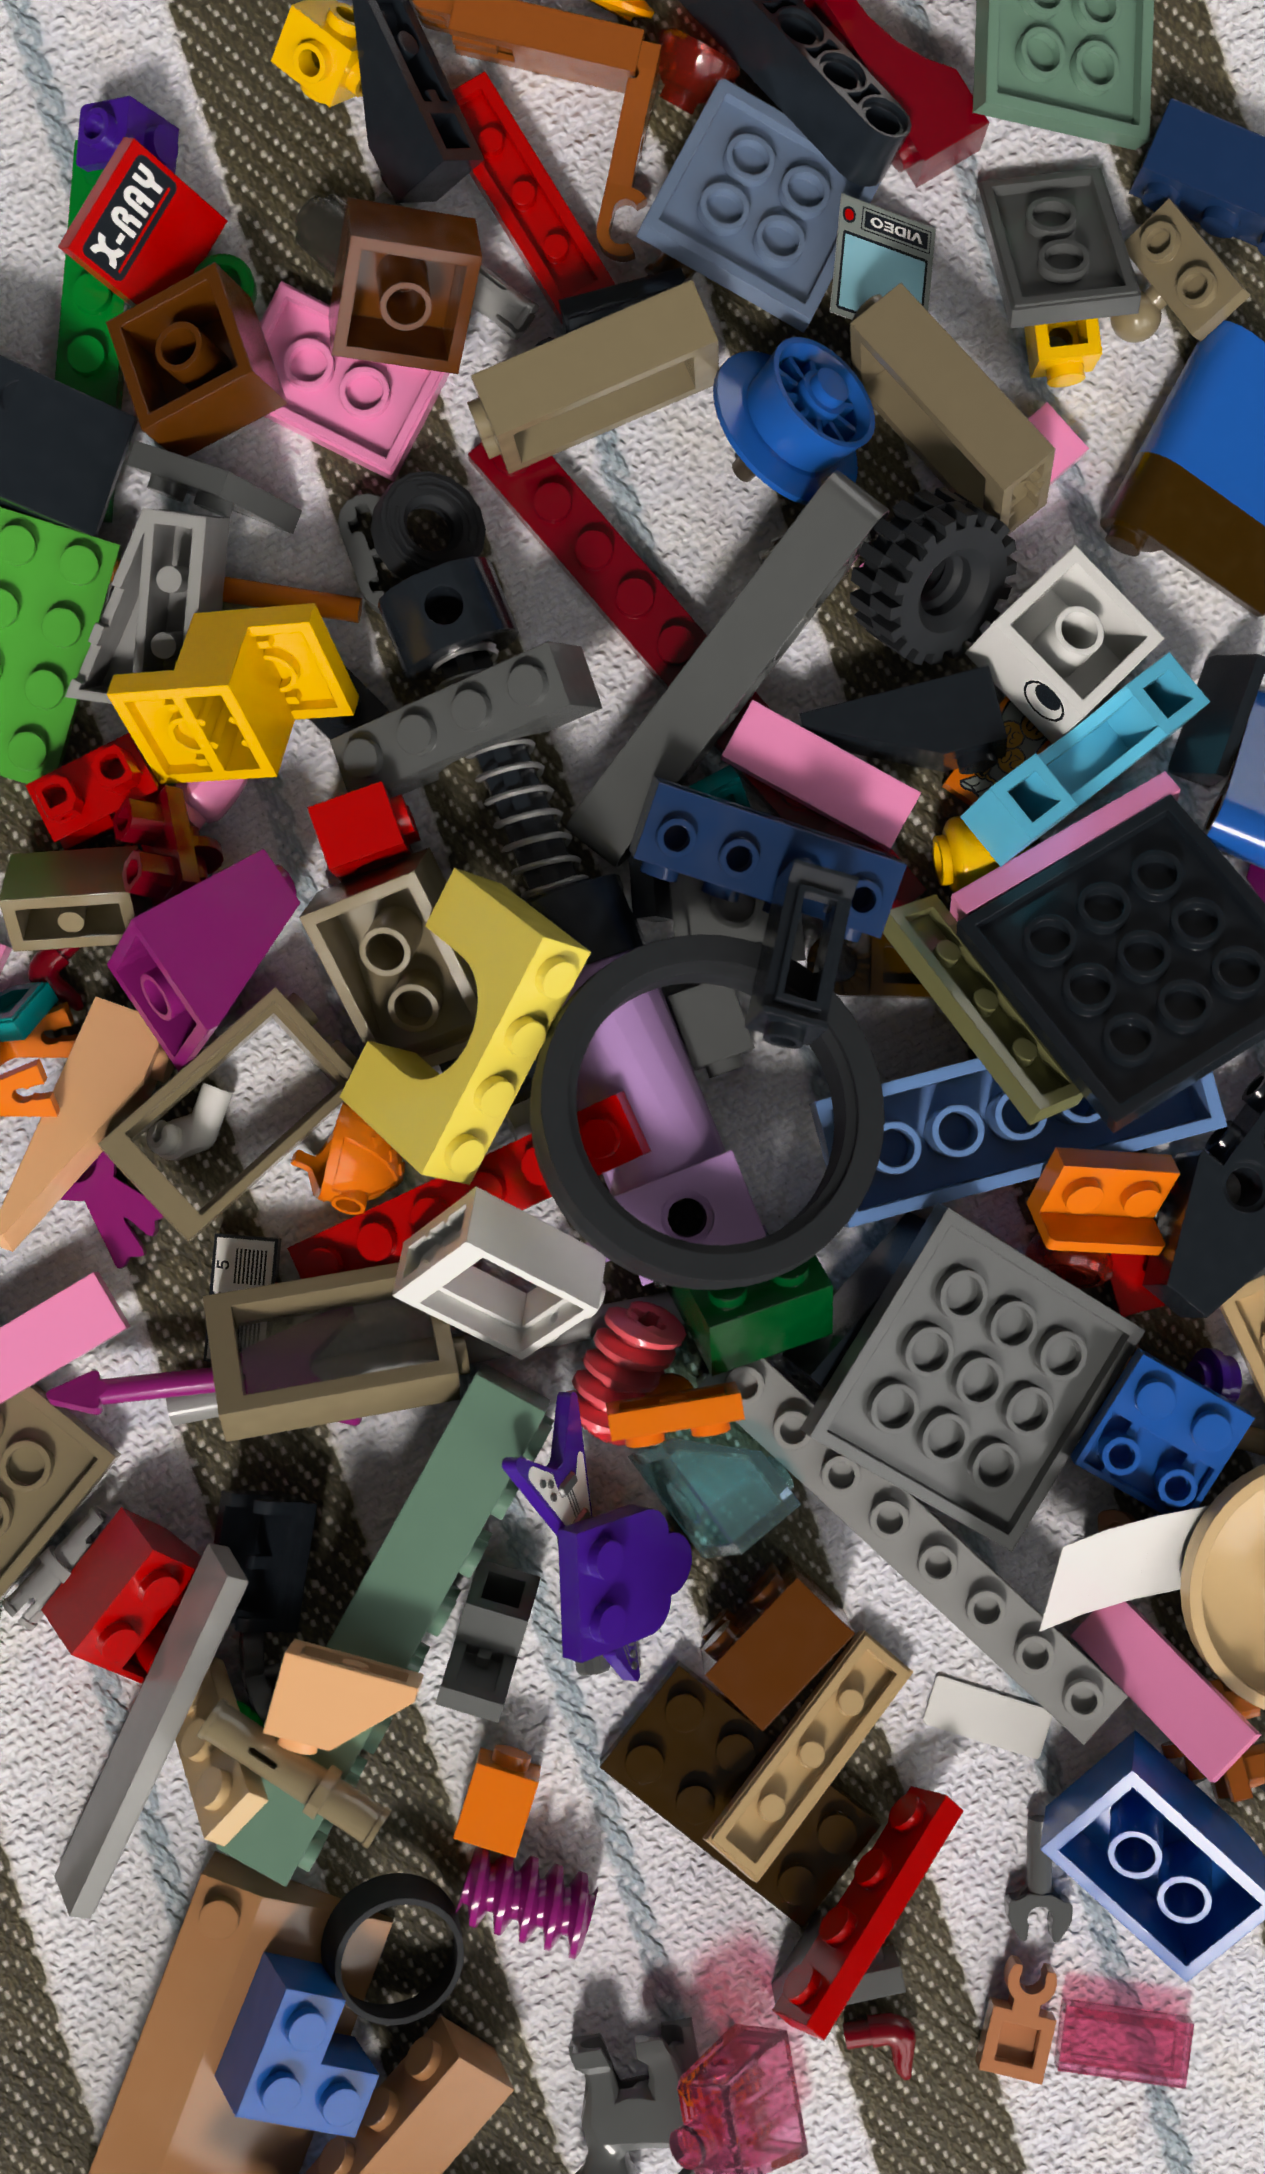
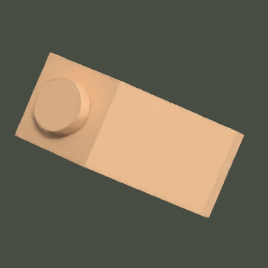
(333, 1696)

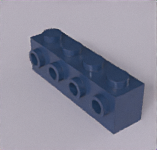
(748, 849)

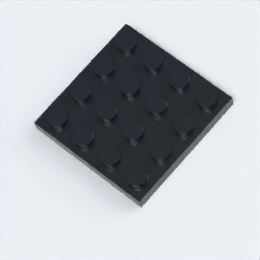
(1132, 961)

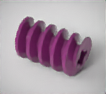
(528, 1899)

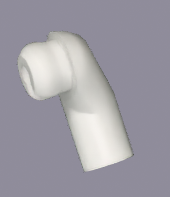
(193, 1131)

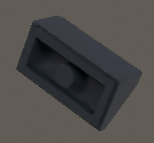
(1214, 734)

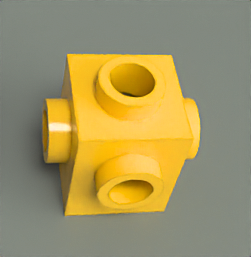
(321, 50)

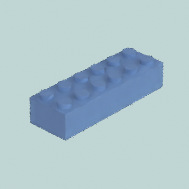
(962, 1136)

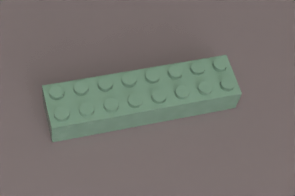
(411, 1588)

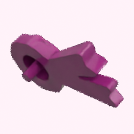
(110, 1204)

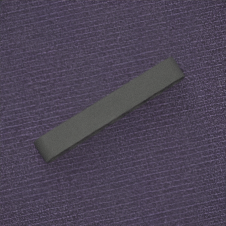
(730, 662)

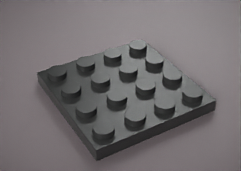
(973, 1378)

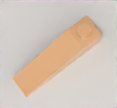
(100, 1086)

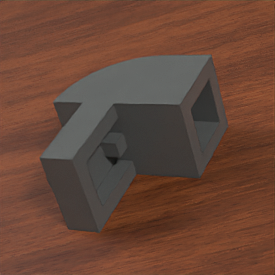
(488, 1641)

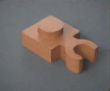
(1016, 2031)

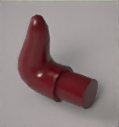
(46, 968)
(885, 2030)

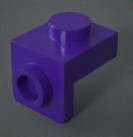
(108, 121)

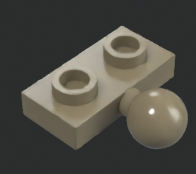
(1181, 274)

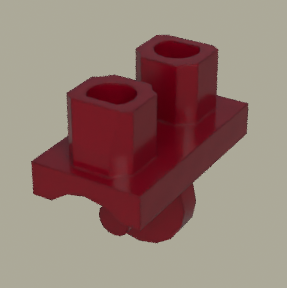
(172, 850)

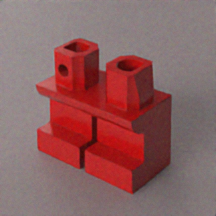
(83, 794)

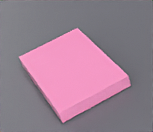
(344, 403)

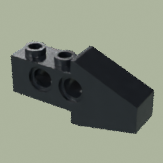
(1209, 1238)

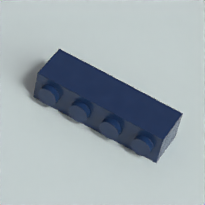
(1208, 172)

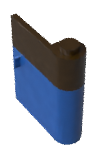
(1202, 471)

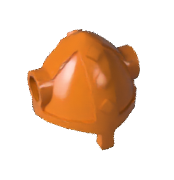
(352, 1165)

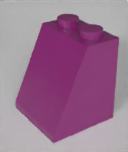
(200, 949)

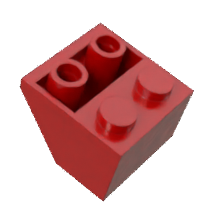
(123, 1595)

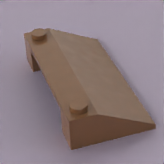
(170, 2103)

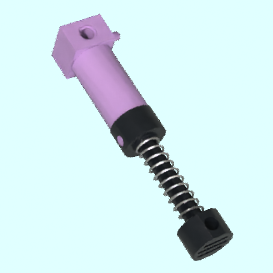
(638, 1042)

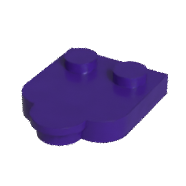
(617, 1579)

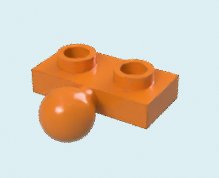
(675, 1407)

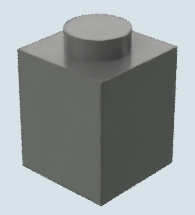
(711, 1028)

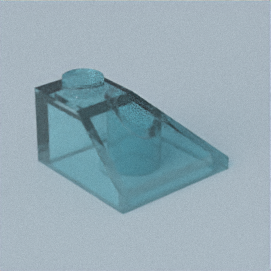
(718, 1492)

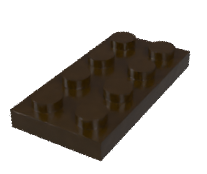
(690, 1758)

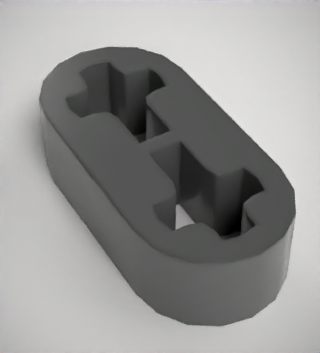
(357, 548)

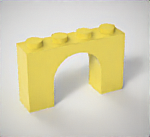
(522, 981)

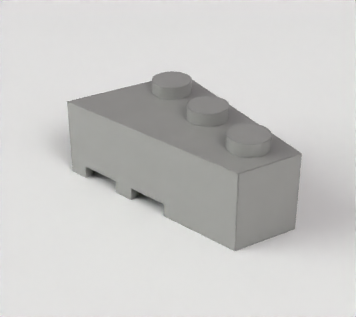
(163, 578)

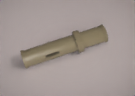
(295, 1774)

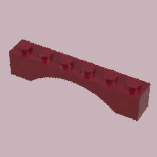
(930, 92)

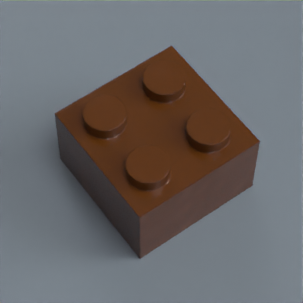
(404, 286)
(196, 362)
(773, 1641)

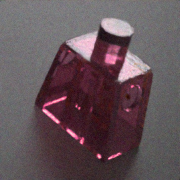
(740, 2106)

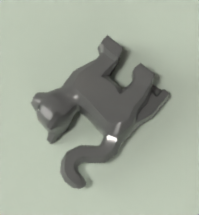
(633, 2110)

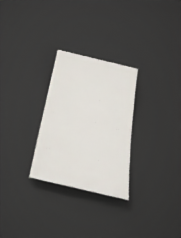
(1120, 1565)

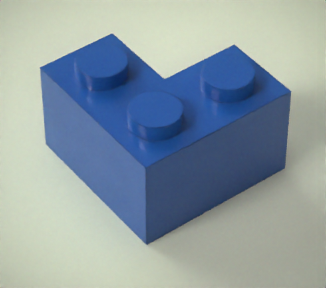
(287, 2060)

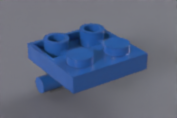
(1161, 1436)

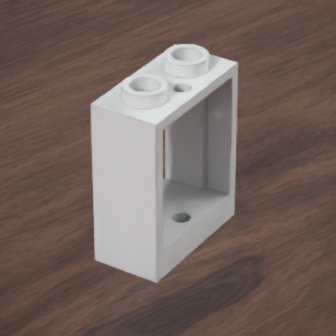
(440, 1279)

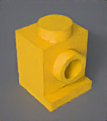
(1066, 363)

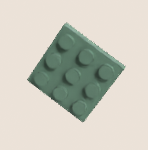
(1067, 66)

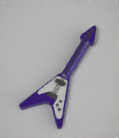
(563, 1495)

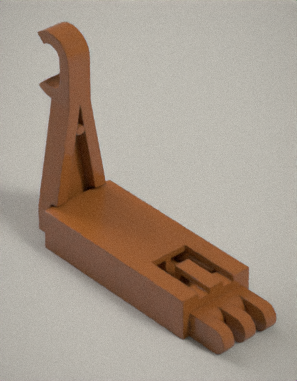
(572, 50)

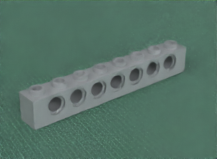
(927, 1556)

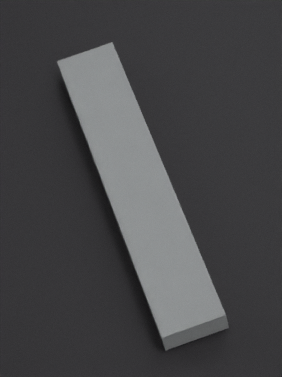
(150, 1730)

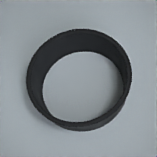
(369, 1899)

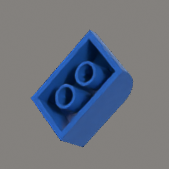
(1158, 1856)

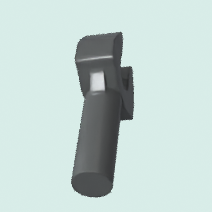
(1038, 1890)

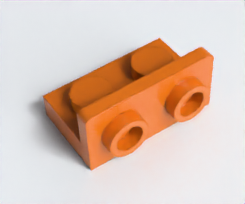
(1102, 1200)

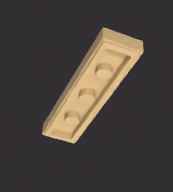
(807, 1756)

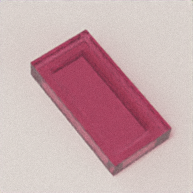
(1123, 2043)

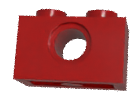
(363, 830)

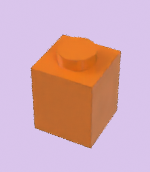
(498, 1800)

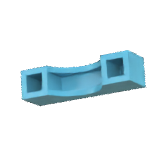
(1084, 759)

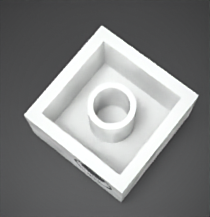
(1064, 645)

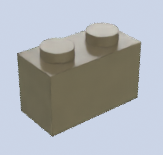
(68, 898)

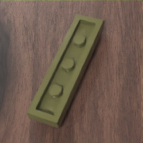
(979, 1011)

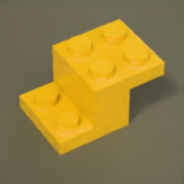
(235, 694)

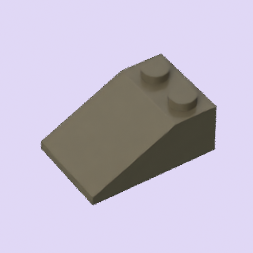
(387, 966)

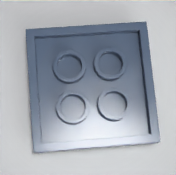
(753, 206)

